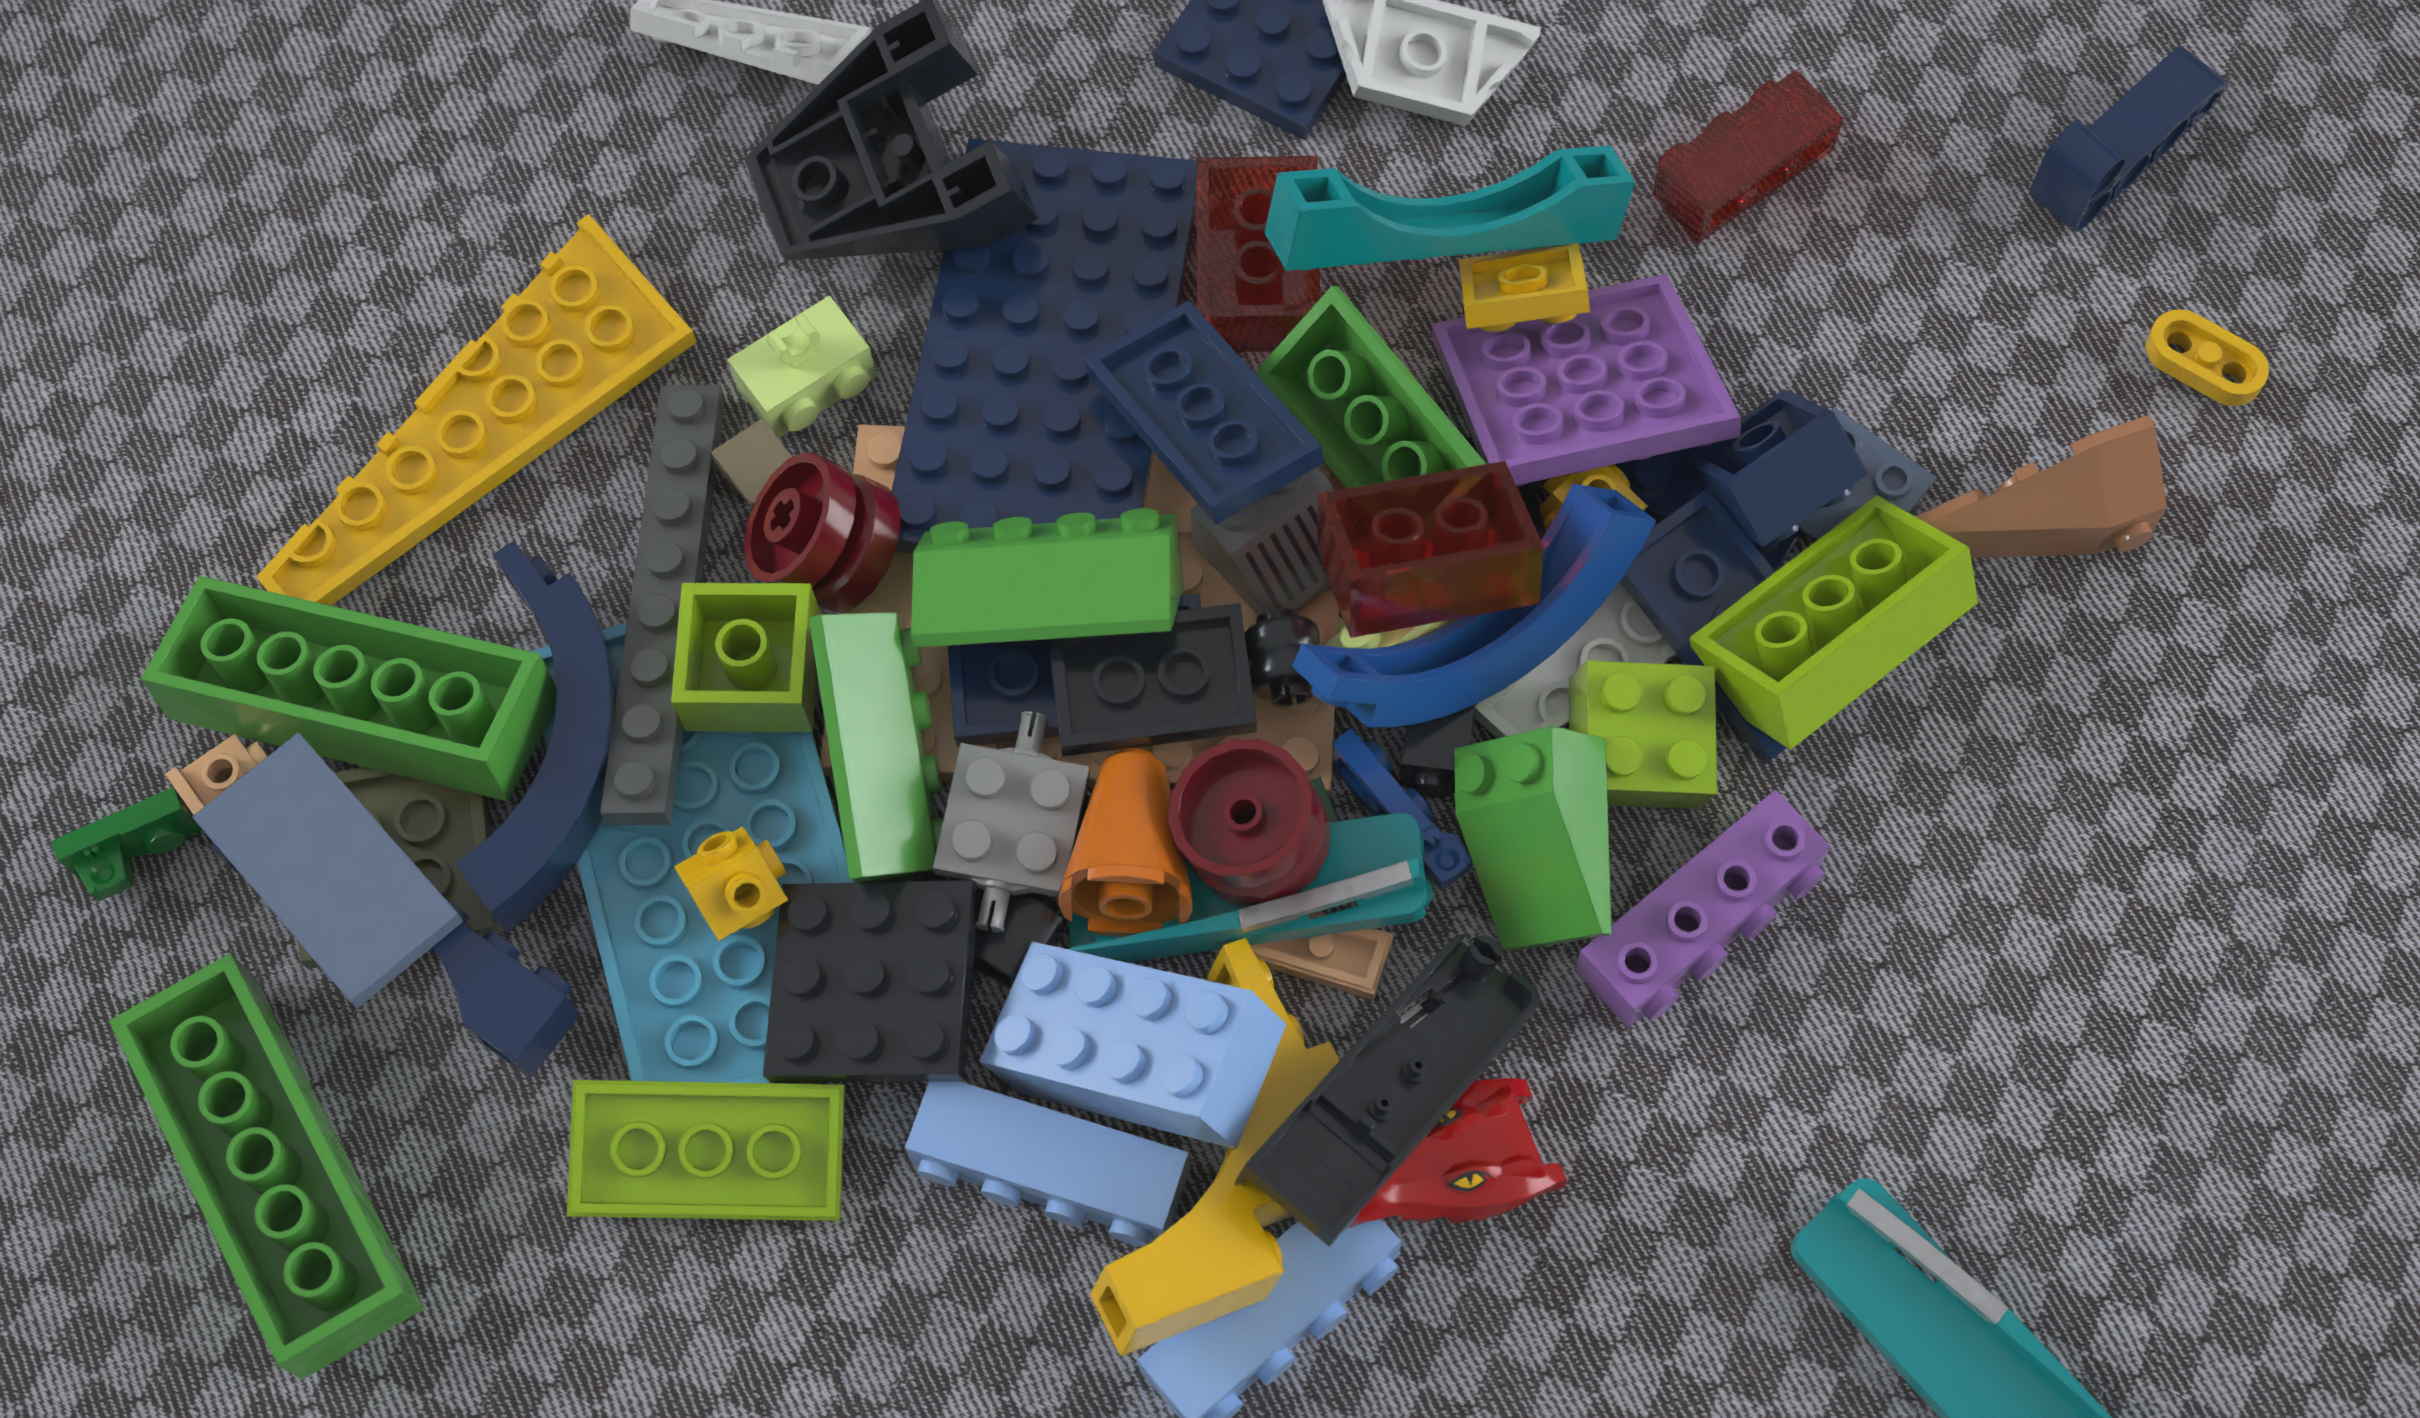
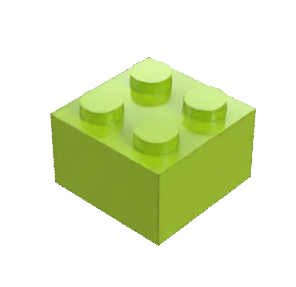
(745, 658)
(1654, 727)

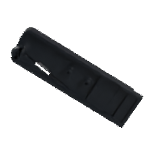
(1392, 1087)

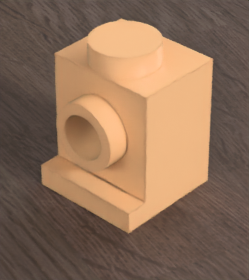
(215, 771)

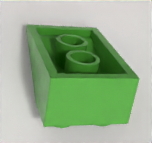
(1538, 833)

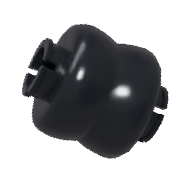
(1271, 652)

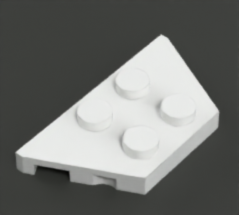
(1426, 54)

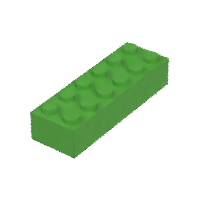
(353, 687)
(266, 1167)

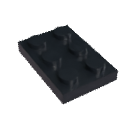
(1154, 684)

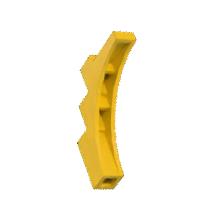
(1218, 1251)

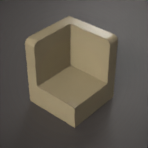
(750, 460)

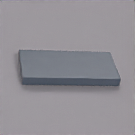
(328, 870)

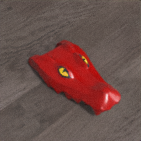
(1471, 1163)

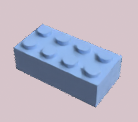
(1134, 1043)

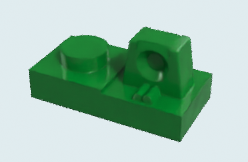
(103, 848)

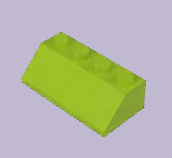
(1837, 619)

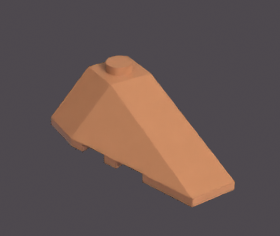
(2081, 506)

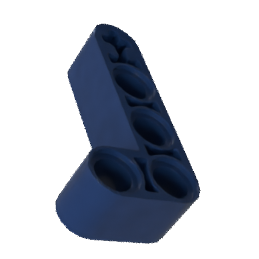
(2096, 164)

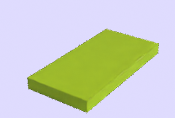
(706, 1150)

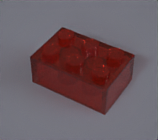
(1238, 272)
(1429, 549)

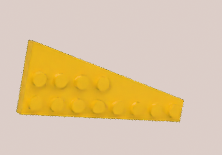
(538, 373)

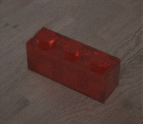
(1746, 155)

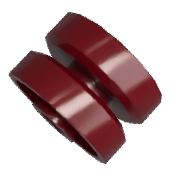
(822, 531)
(1249, 822)

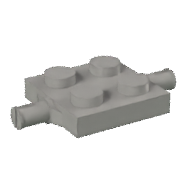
(1011, 820)

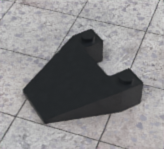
(865, 161)

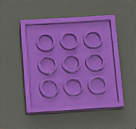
(1590, 388)

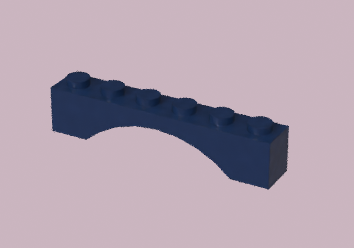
(500, 1000)

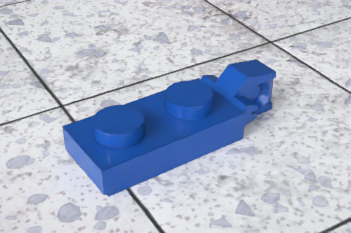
(1368, 776)

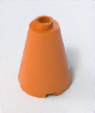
(1125, 858)

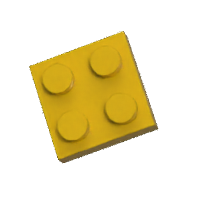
(1524, 287)

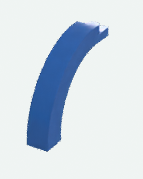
(1485, 653)

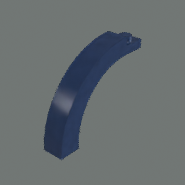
(563, 805)

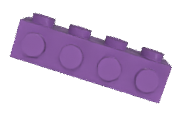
(1702, 909)

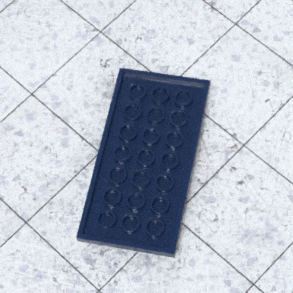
(1002, 385)

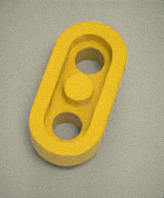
(2207, 356)

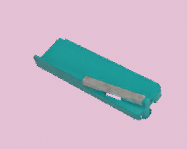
(1368, 862)
(1942, 1336)

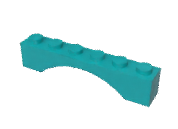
(1562, 200)

